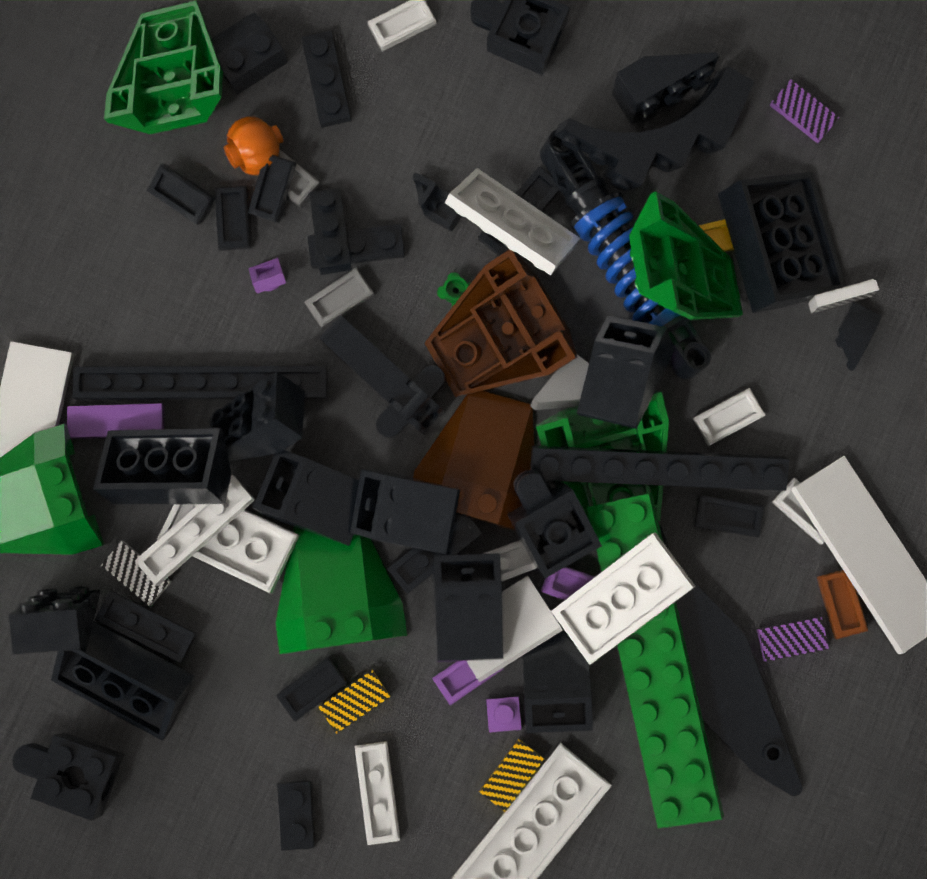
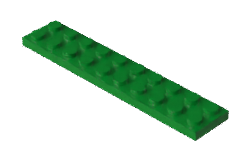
(660, 684)

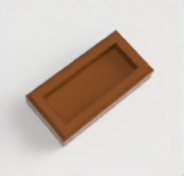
(842, 604)

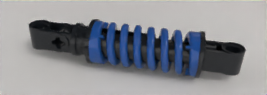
(602, 224)

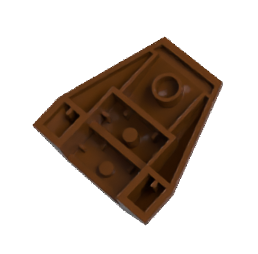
(501, 330)
(482, 455)

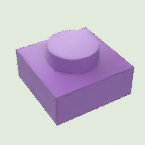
(267, 276)
(503, 714)

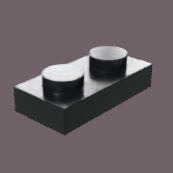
(296, 815)

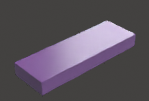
(96, 420)

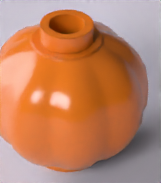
(252, 144)

